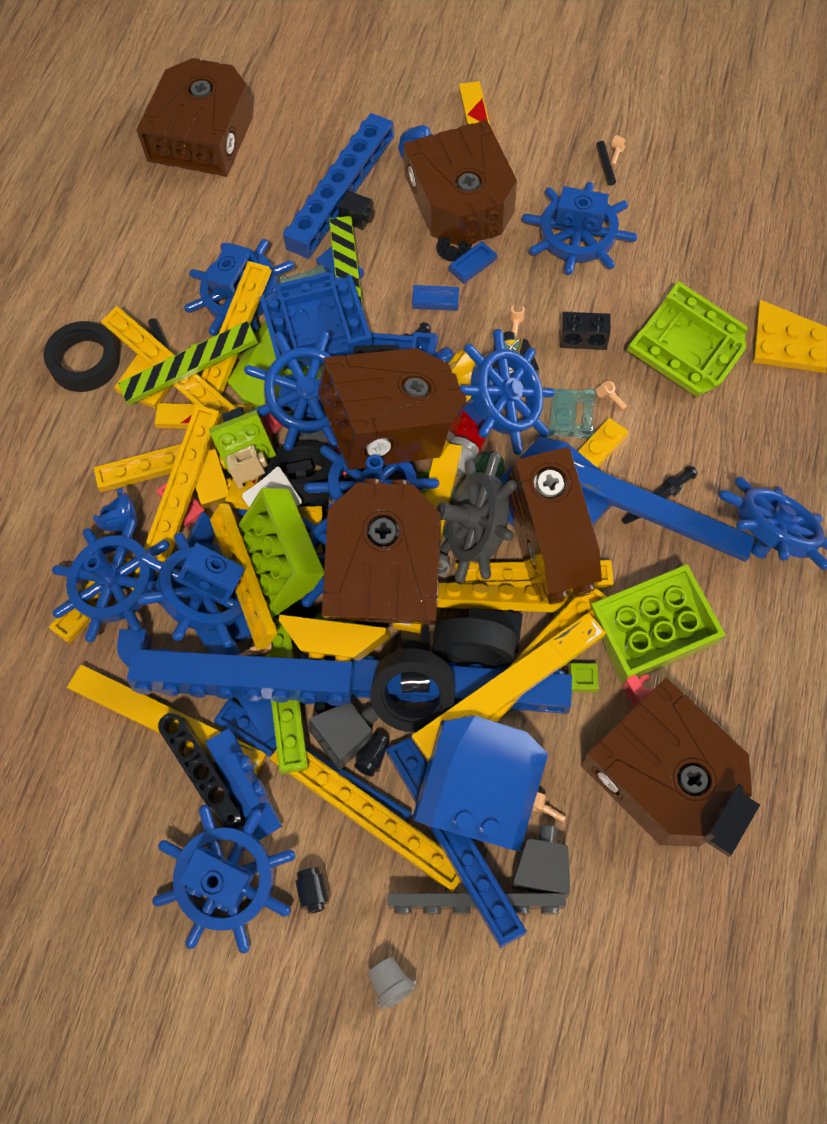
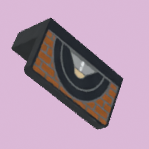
(731, 821)

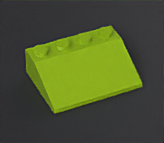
(280, 549)
(657, 623)

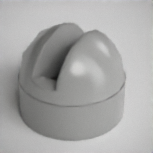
(446, 564)

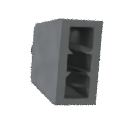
(343, 732)
(544, 865)

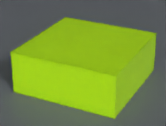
(584, 677)

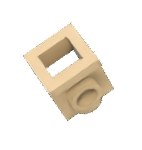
(246, 465)

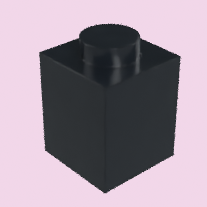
(357, 207)

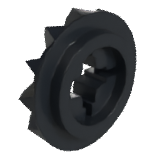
(449, 252)

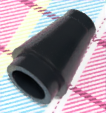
(371, 756)

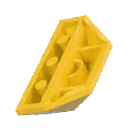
(332, 638)

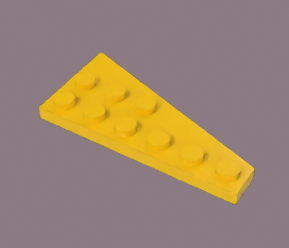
(789, 340)

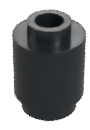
(312, 890)

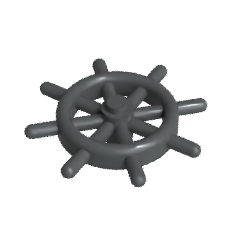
(476, 519)

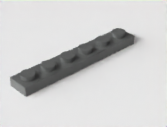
(462, 903)

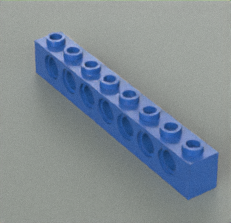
(345, 174)

